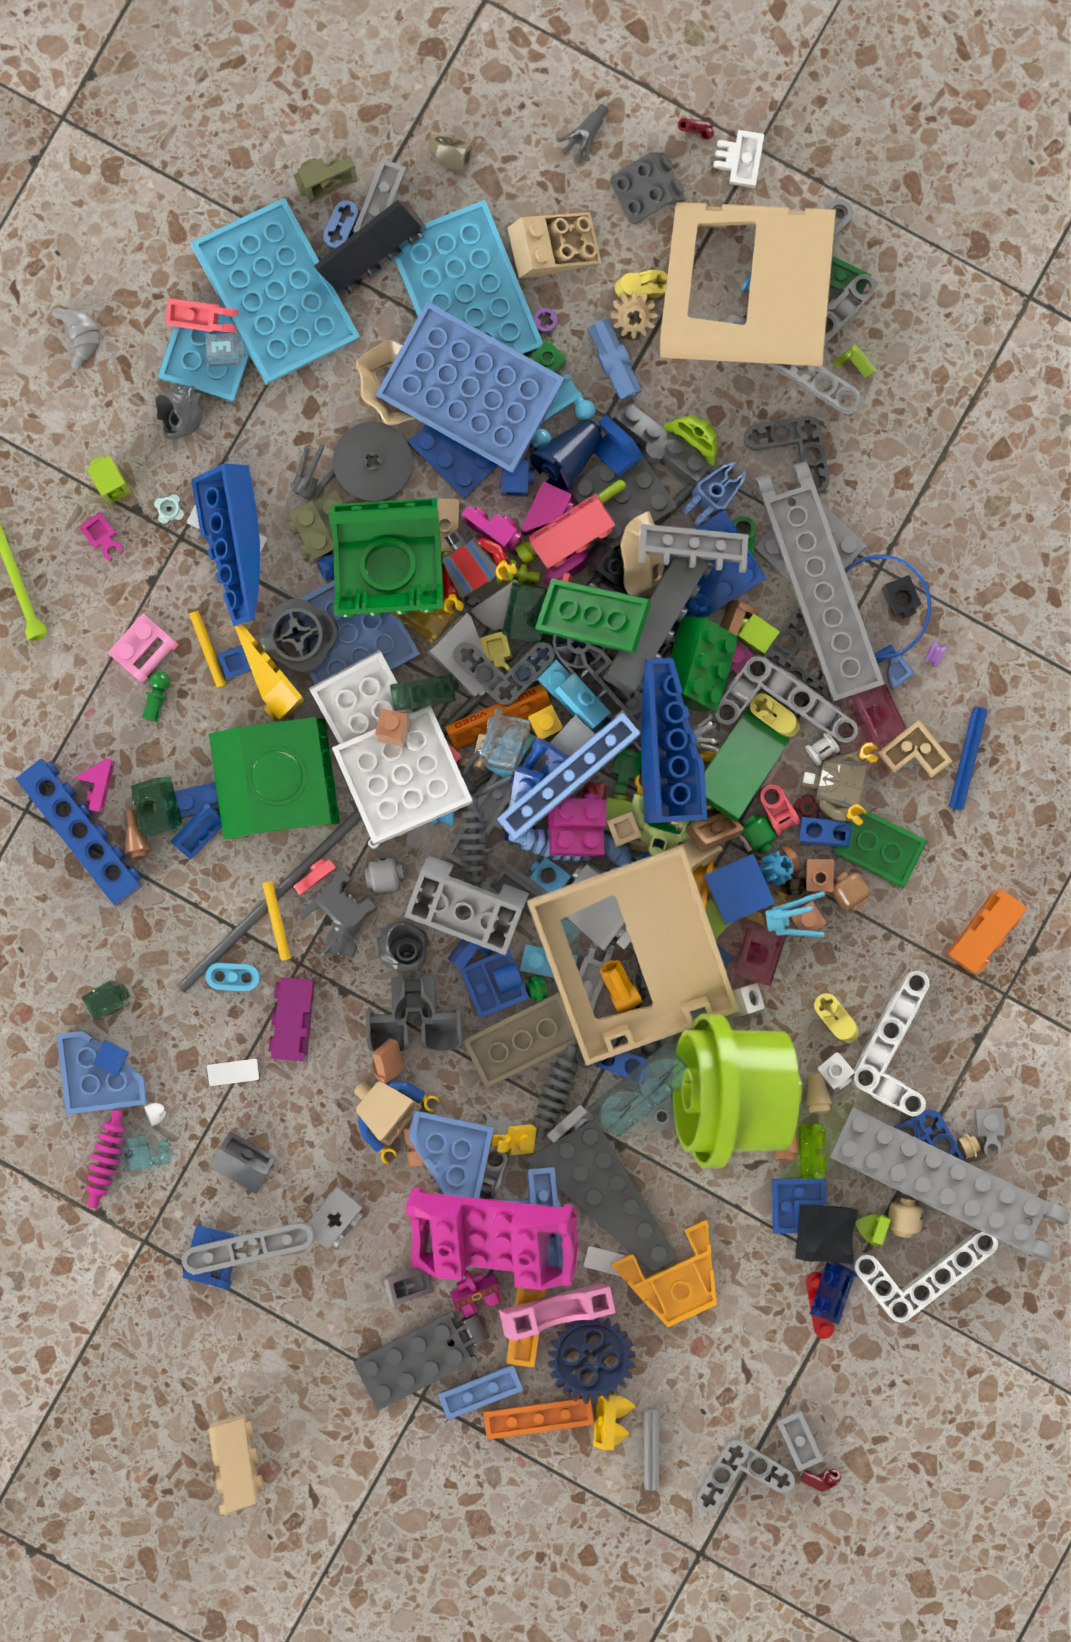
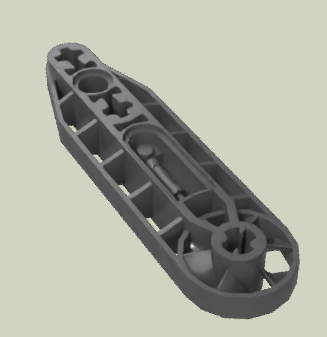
(584, 659)

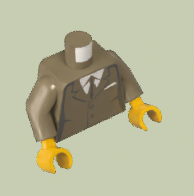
(842, 784)

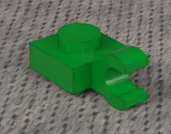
(626, 766)

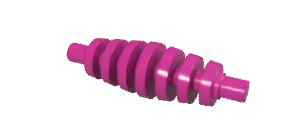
(105, 1158)

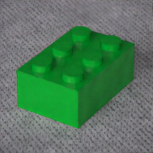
(702, 662)

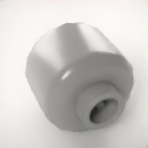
(384, 875)

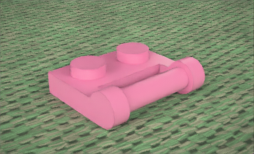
(137, 642)

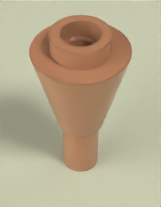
(135, 844)

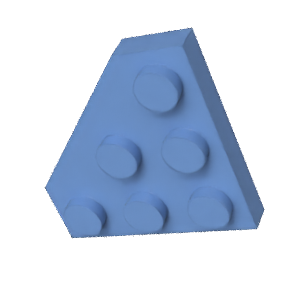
(92, 1088)
(452, 1152)

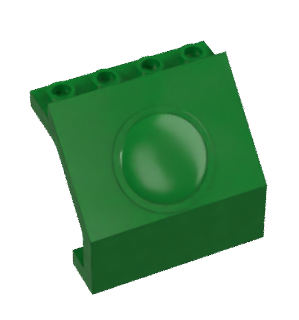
(387, 557)
(274, 777)

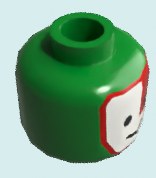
(757, 834)

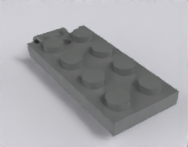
(420, 1358)

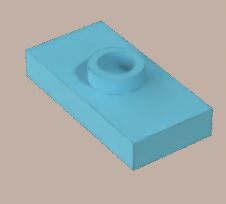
(582, 701)

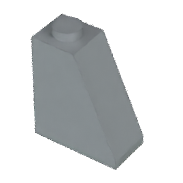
(443, 648)

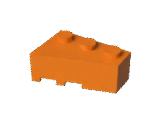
(986, 931)

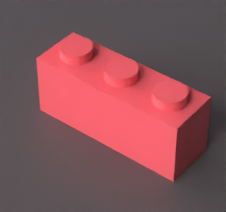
(572, 532)

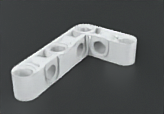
(881, 1049)

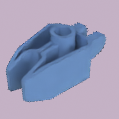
(713, 493)

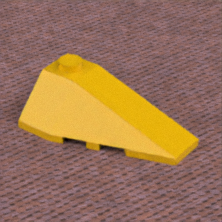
(274, 687)

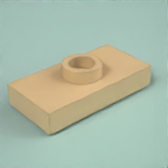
(448, 519)

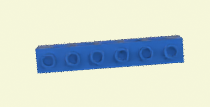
(32, 782)

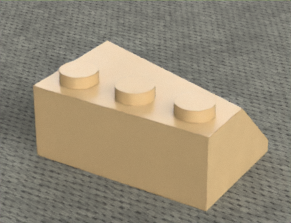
(236, 1462)

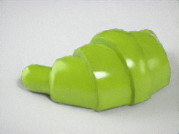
(697, 433)

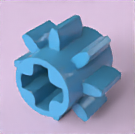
(776, 868)

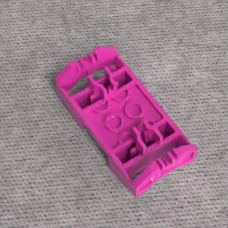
(491, 1237)

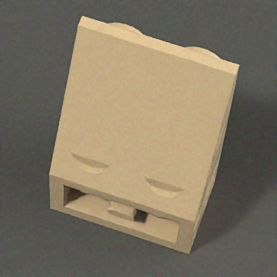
(553, 244)

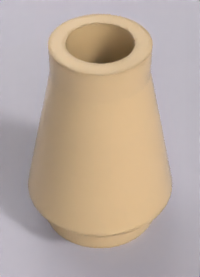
(817, 1095)

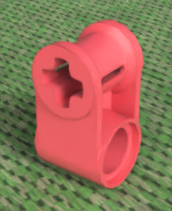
(778, 810)

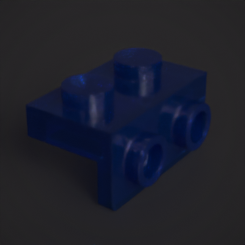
(832, 1293)

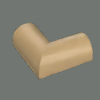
(916, 743)

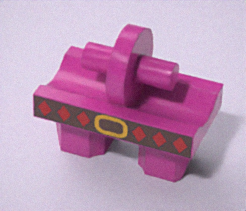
(474, 1289)

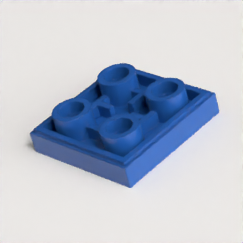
(739, 889)

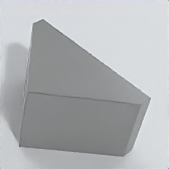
(407, 1286)

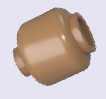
(850, 891)

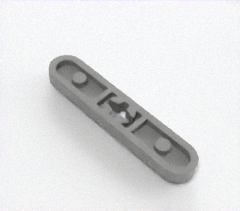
(222, 1253)

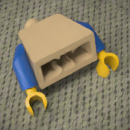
(387, 1111)

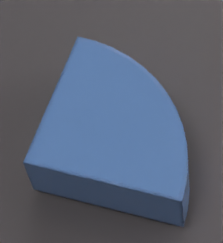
(898, 672)

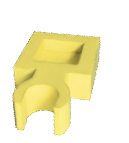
(497, 649)

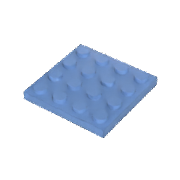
(356, 637)

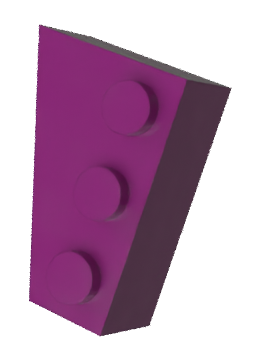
(292, 1019)

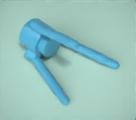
(779, 916)

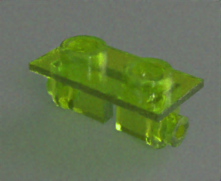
(811, 1139)

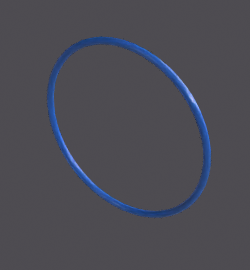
(926, 590)

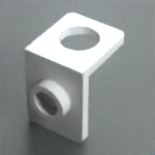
(743, 1002)

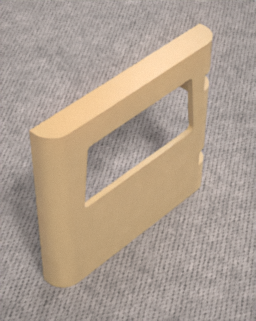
(785, 292)
(670, 943)

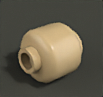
(906, 1217)

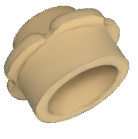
(968, 1146)

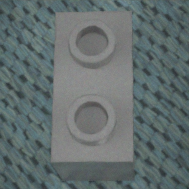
(338, 1202)

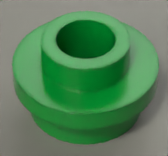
(536, 988)

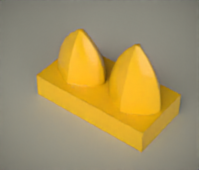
(606, 1431)

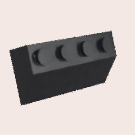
(371, 247)

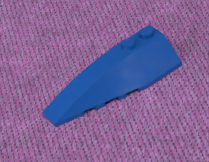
(231, 526)
(669, 756)

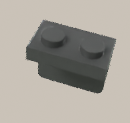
(647, 186)

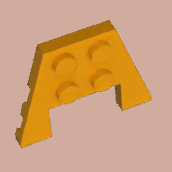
(679, 1289)

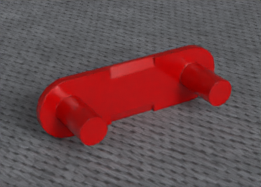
(822, 1328)

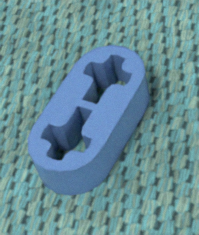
(335, 222)

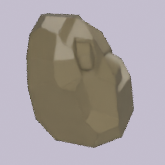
(451, 152)

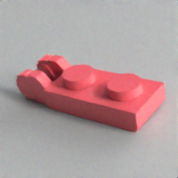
(198, 315)

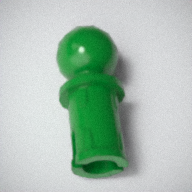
(159, 683)

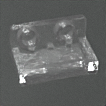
(504, 741)

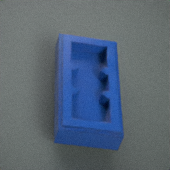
(198, 831)

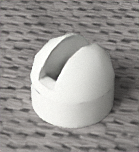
(155, 1113)

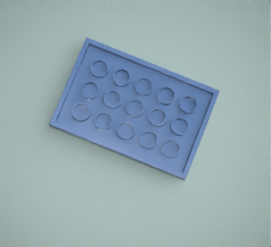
(470, 387)

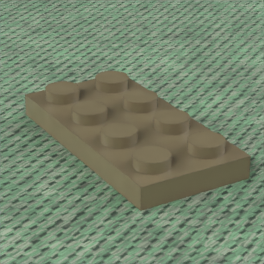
(521, 1040)

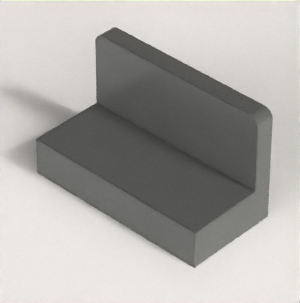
(242, 1162)

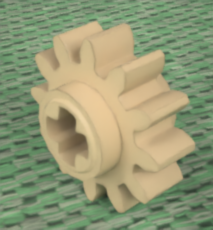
(630, 304)

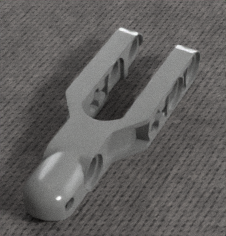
(831, 397)

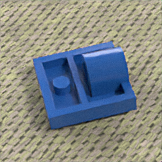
(494, 983)

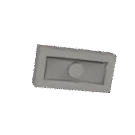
(799, 1440)

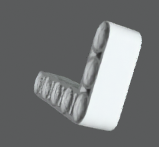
(926, 1278)

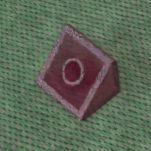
(877, 715)
(758, 954)

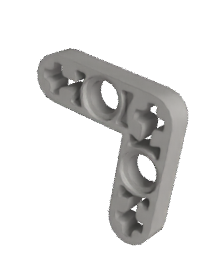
(743, 1463)

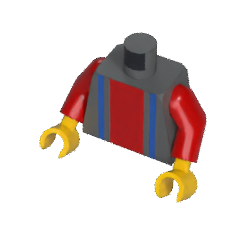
(470, 566)

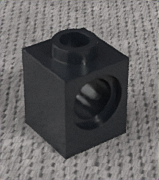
(906, 586)

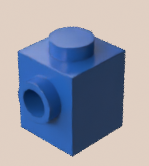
(517, 483)

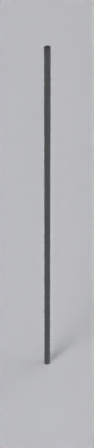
(355, 817)

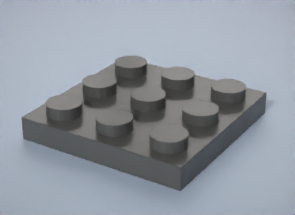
(642, 494)

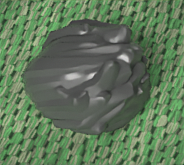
(179, 411)
(403, 947)

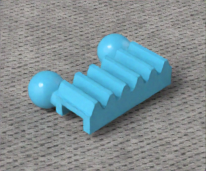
(566, 397)

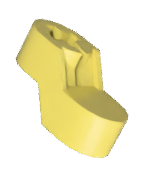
(653, 283)
(765, 707)
(828, 1008)

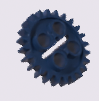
(606, 1378)

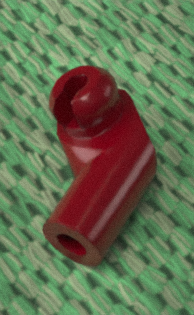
(696, 127)
(823, 1481)

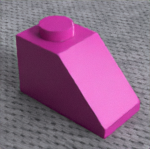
(546, 507)

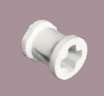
(822, 749)

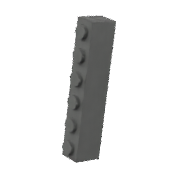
(667, 606)

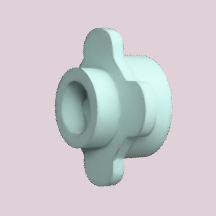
(173, 502)

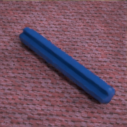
(968, 758)

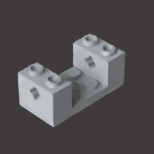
(491, 917)

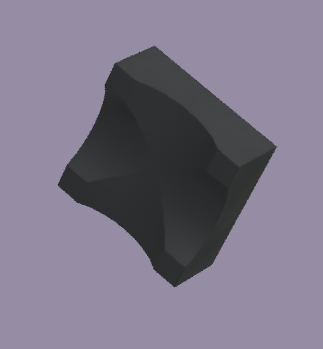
(825, 1234)

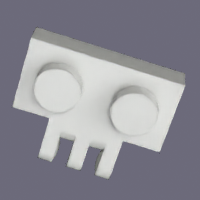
(741, 158)

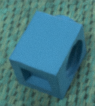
(561, 876)

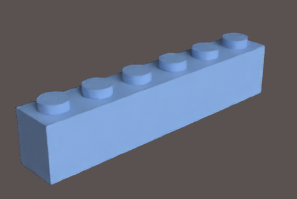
(568, 776)

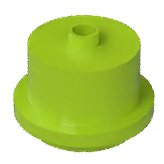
(736, 1092)

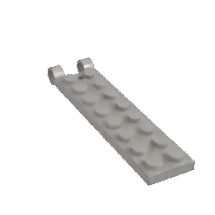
(821, 586)
(945, 1183)

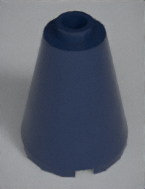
(567, 454)

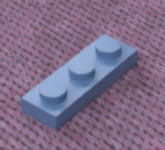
(480, 1391)

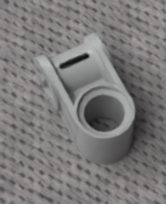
(493, 1175)

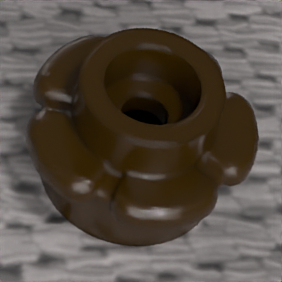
(794, 886)

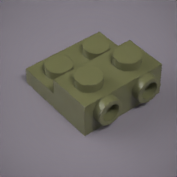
(317, 180)
(314, 526)

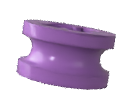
(553, 319)
(935, 653)

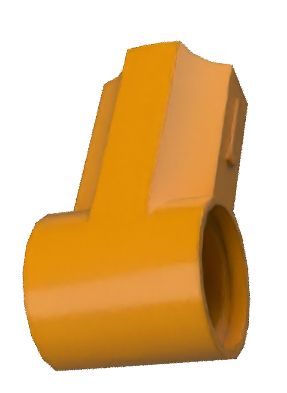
(622, 991)

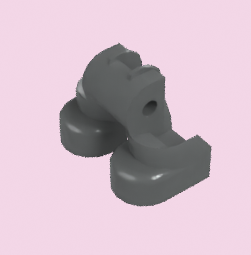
(439, 1029)

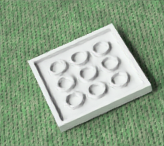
(401, 785)

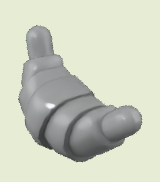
(82, 333)

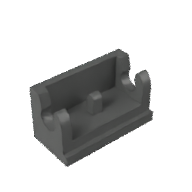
(513, 877)

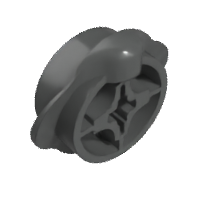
(272, 641)

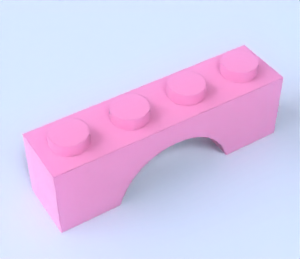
(573, 1305)

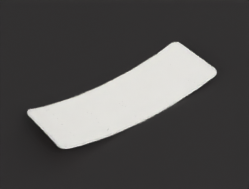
(233, 1072)
(600, 1260)

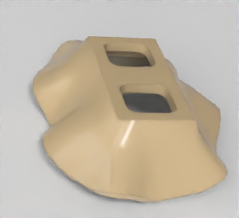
(367, 366)
(639, 576)

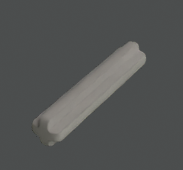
(651, 1449)

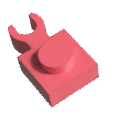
(319, 871)

